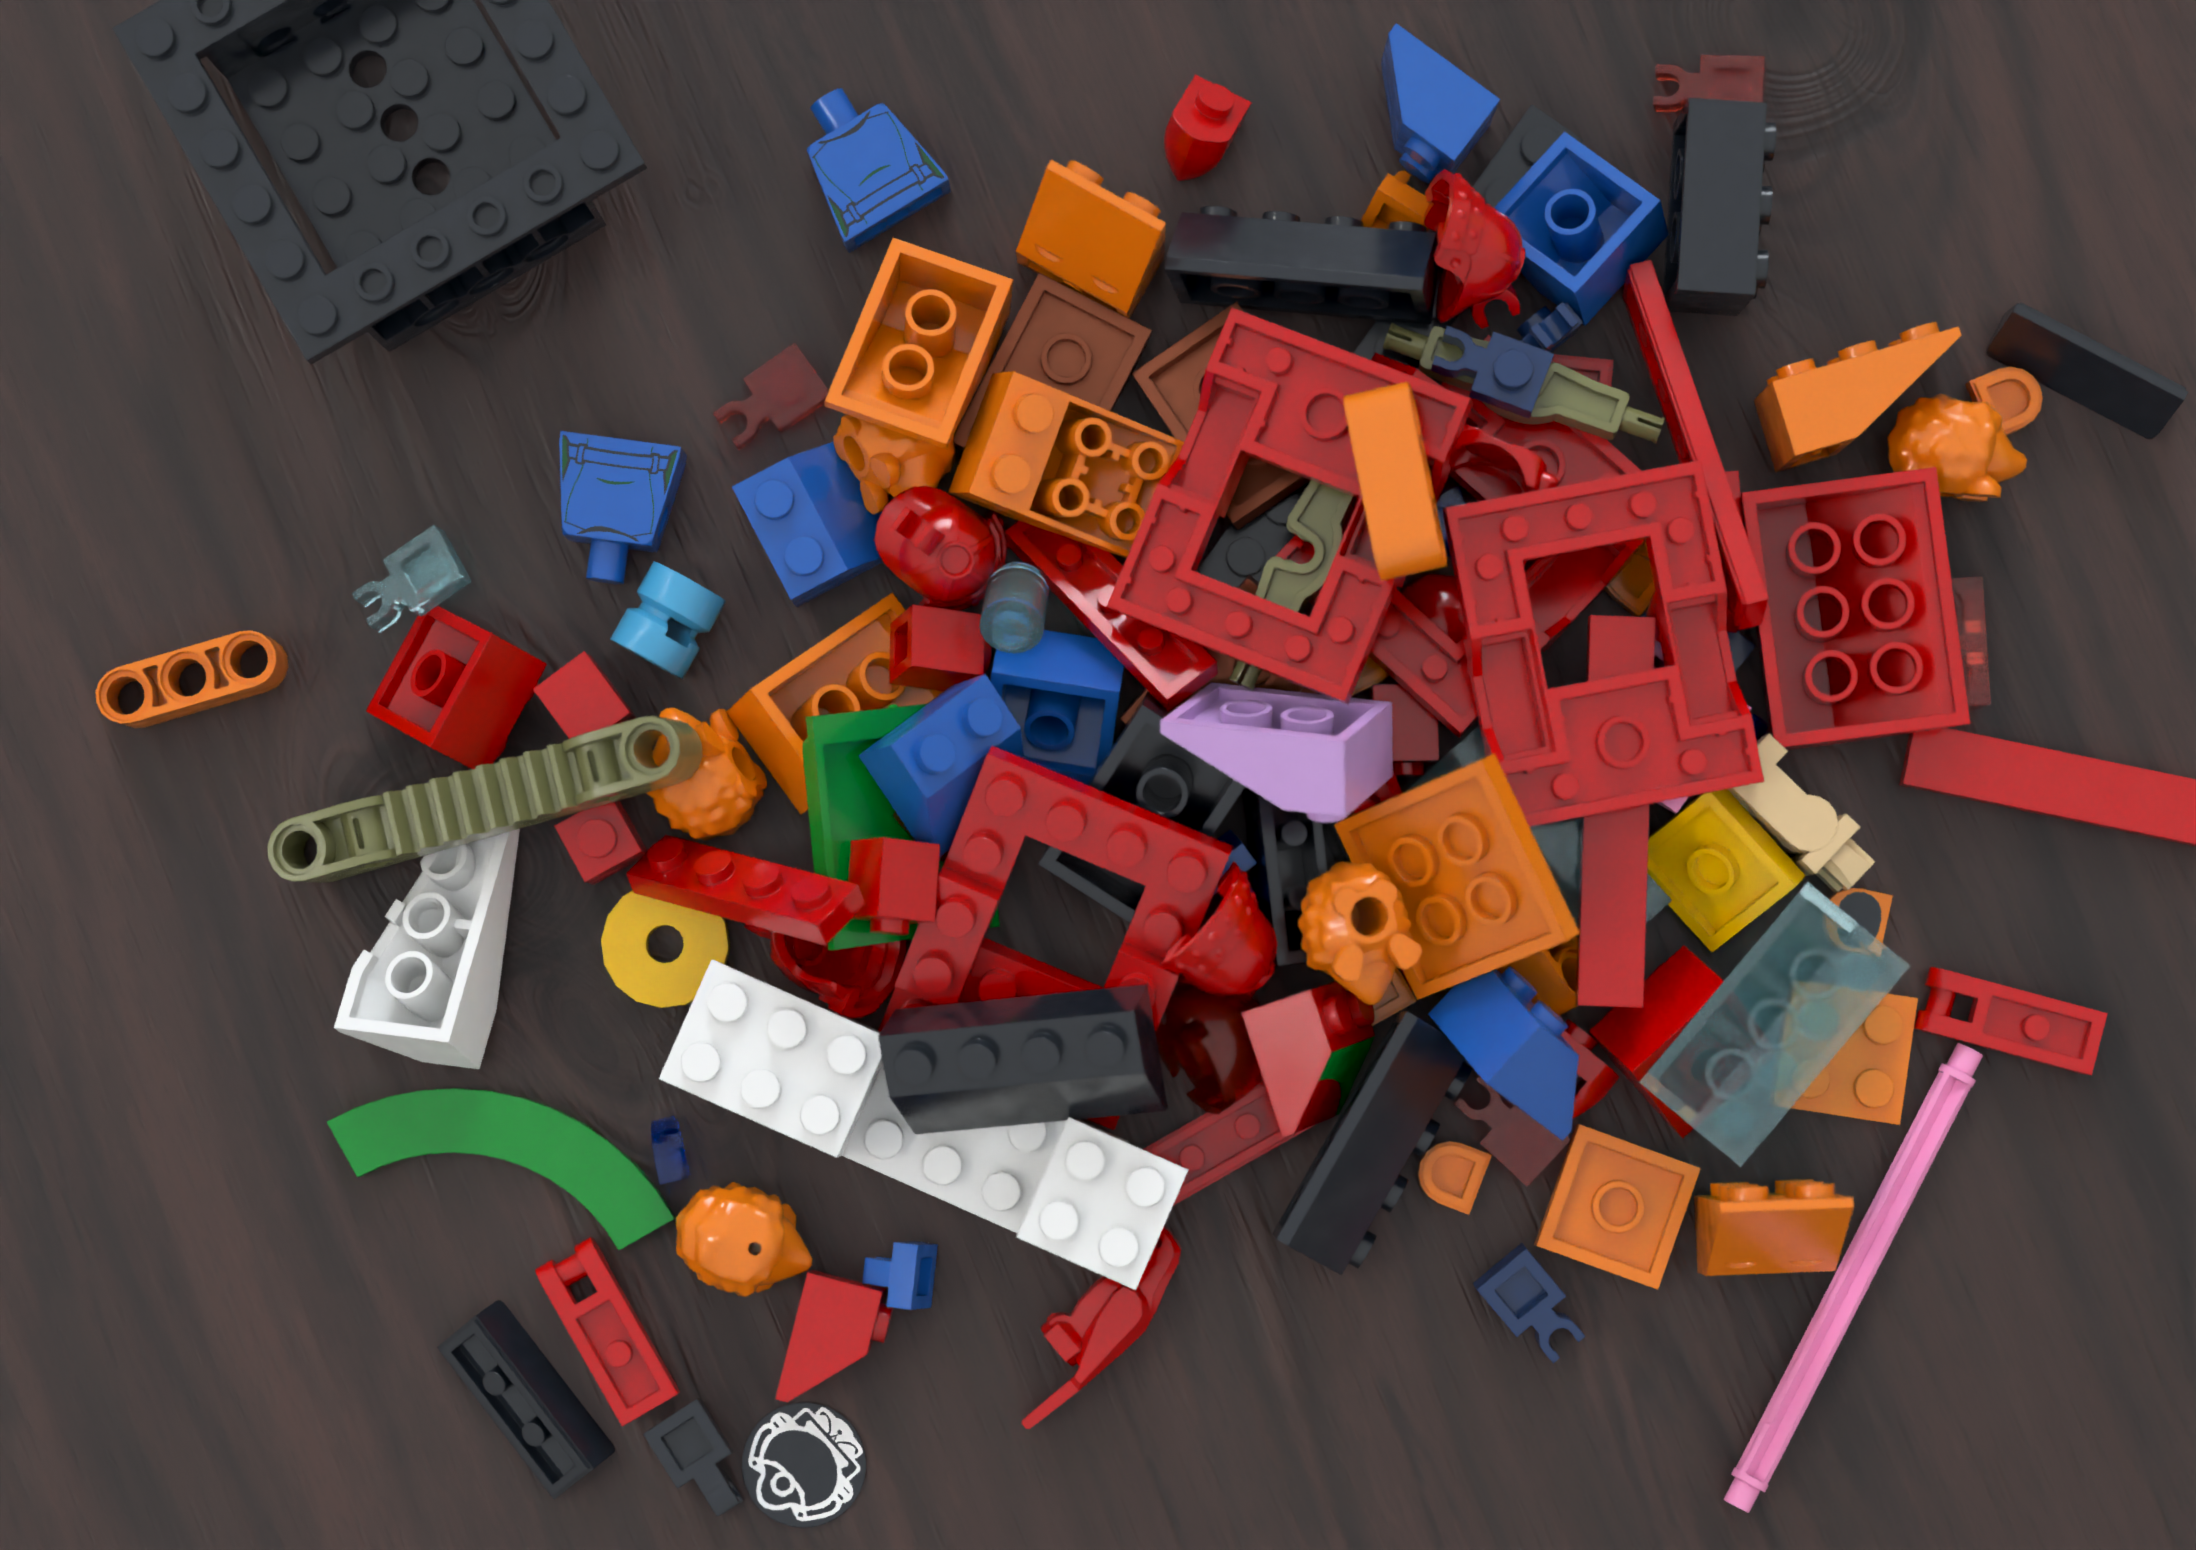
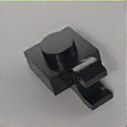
(690, 1449)

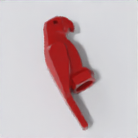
(1106, 1322)

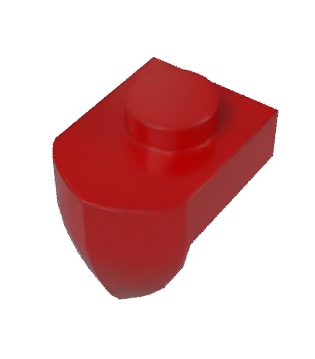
(1202, 128)
(1594, 1075)

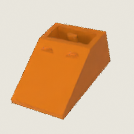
(1092, 238)
(1821, 410)
(1062, 463)
(1762, 1232)

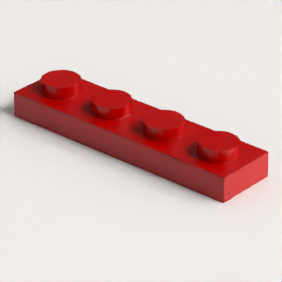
(1084, 583)
(746, 889)

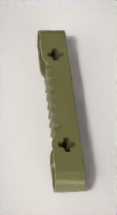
(485, 800)

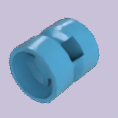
(664, 597)

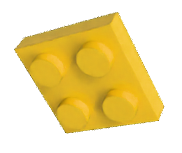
(1719, 867)

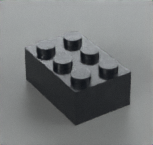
(1717, 206)
(1159, 778)

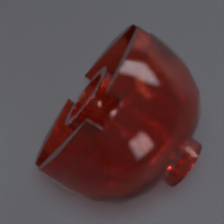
(1211, 1045)

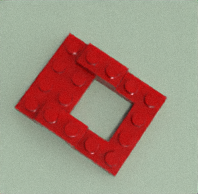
(1283, 404)
(1558, 586)
(1621, 735)
(1019, 799)

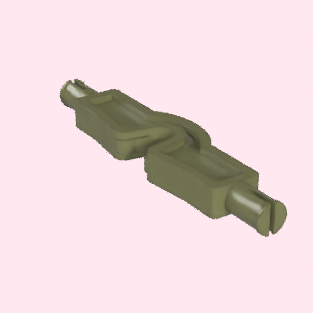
(1563, 397)
(1316, 520)

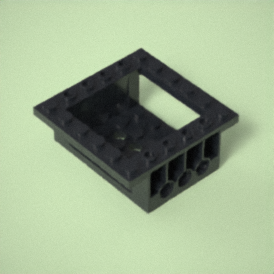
(397, 252)

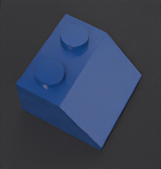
(1431, 106)
(1581, 225)
(811, 521)
(1063, 700)
(937, 755)
(1513, 1045)

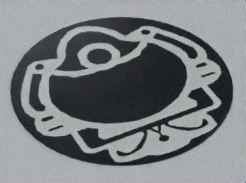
(803, 1464)

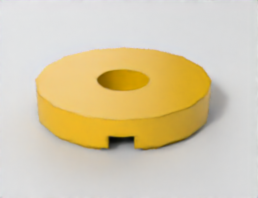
(634, 968)

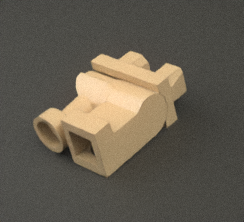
(1803, 823)

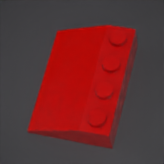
(1856, 609)

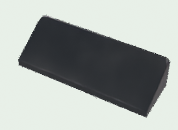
(2085, 371)
(526, 1398)

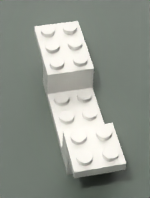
(828, 1087)

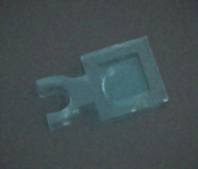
(420, 577)

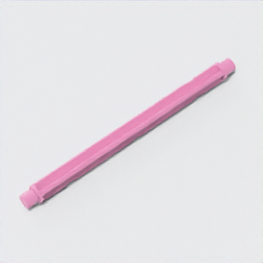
(1853, 1277)

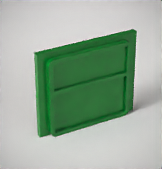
(848, 801)

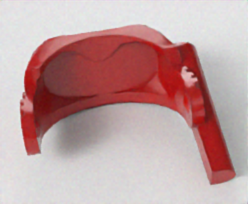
(1521, 464)

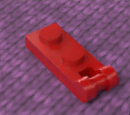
(2013, 1021)
(608, 1333)

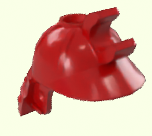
(1475, 248)
(940, 546)
(1233, 948)
(847, 979)

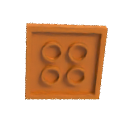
(1464, 874)

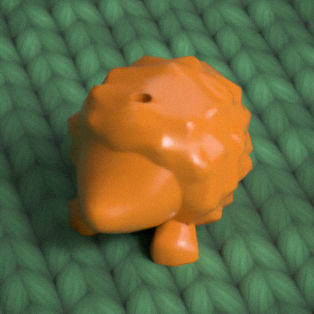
(1960, 441)
(889, 460)
(722, 789)
(1357, 929)
(740, 1239)

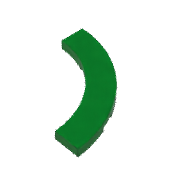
(512, 1131)

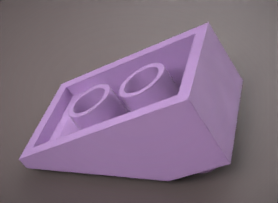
(1290, 745)

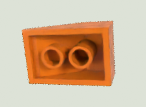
(921, 343)
(834, 676)

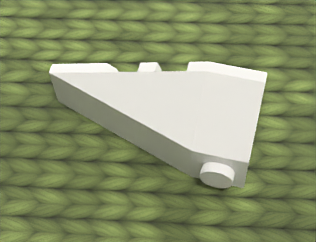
(439, 962)

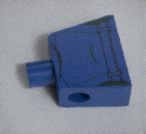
(870, 169)
(616, 497)

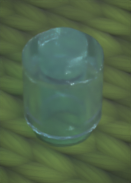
(1014, 608)

